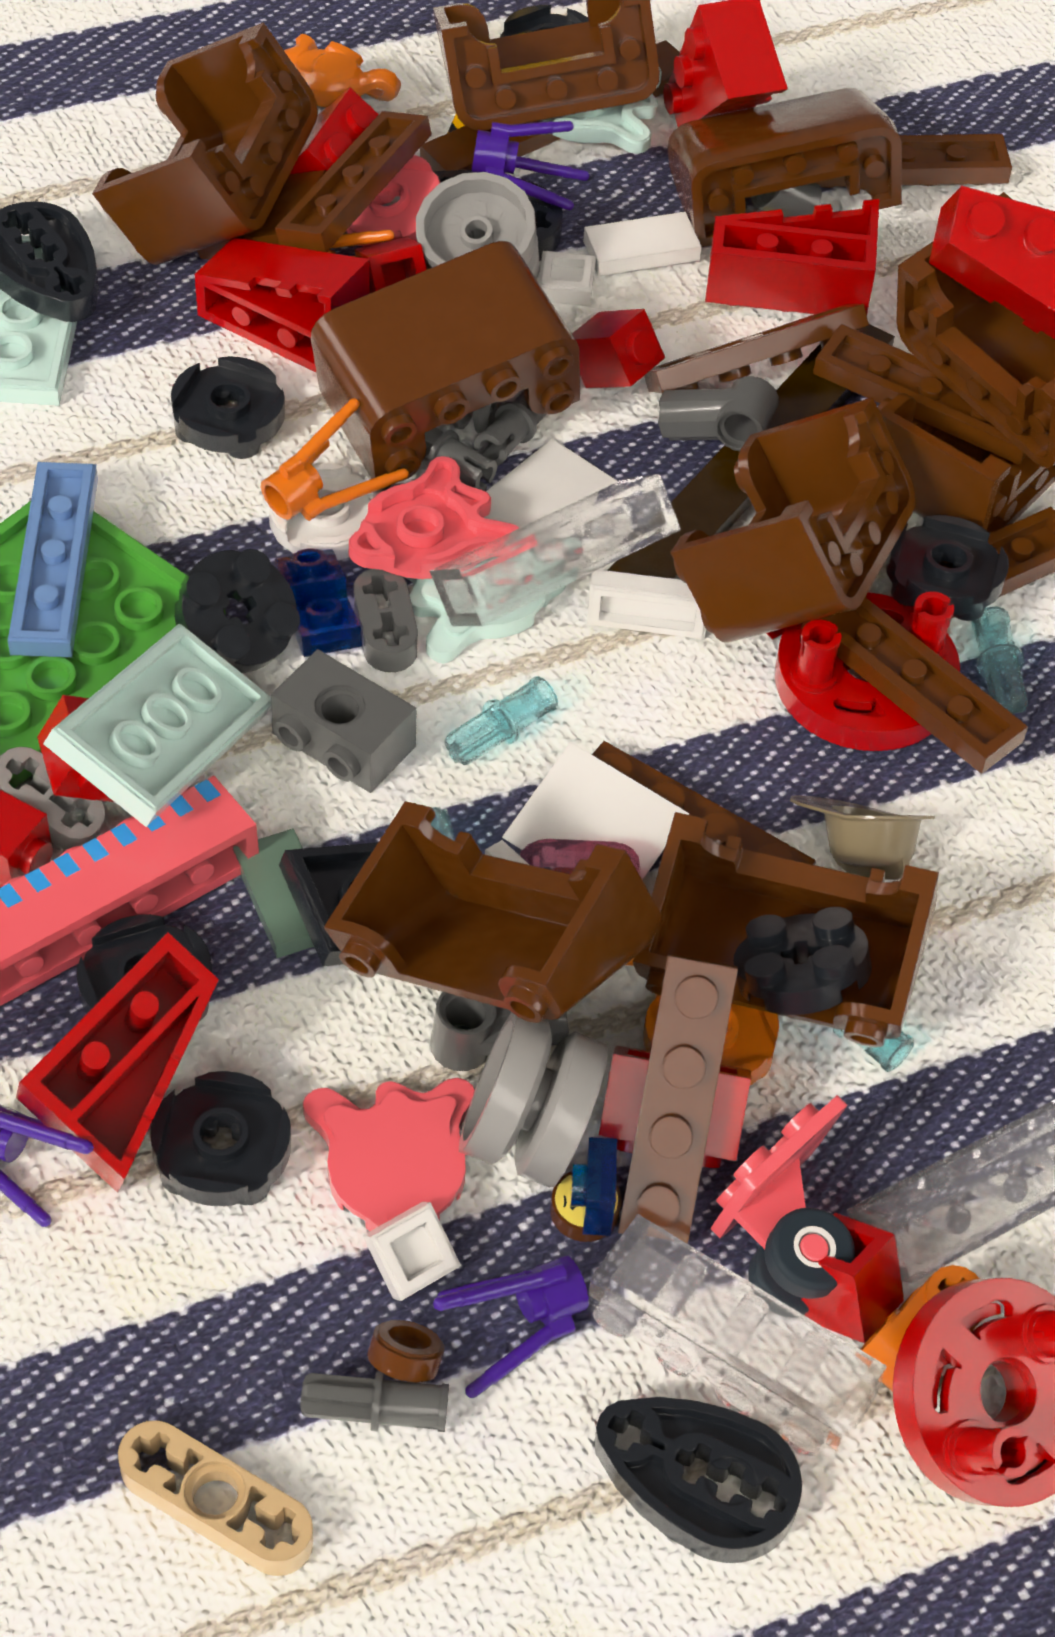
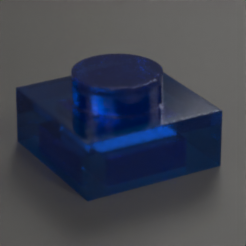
(595, 1186)

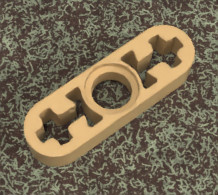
(272, 1509)

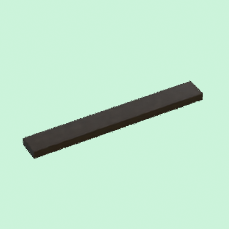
(712, 497)

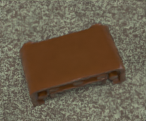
(548, 70)
(784, 147)
(716, 890)
(488, 924)

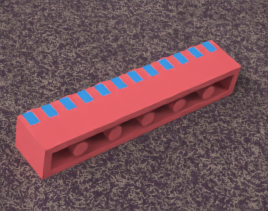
(120, 874)

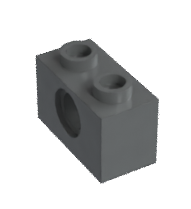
(343, 721)

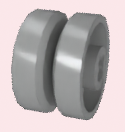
(473, 213)
(534, 1099)

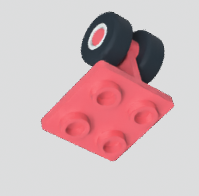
(772, 1209)

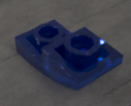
(322, 601)

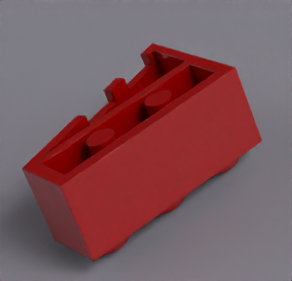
(724, 63)
(1000, 253)
(794, 260)
(277, 293)
(121, 1057)

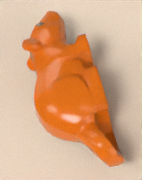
(338, 68)

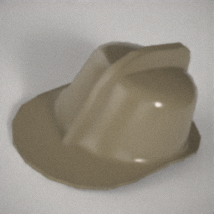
(866, 836)

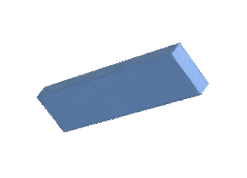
(53, 560)

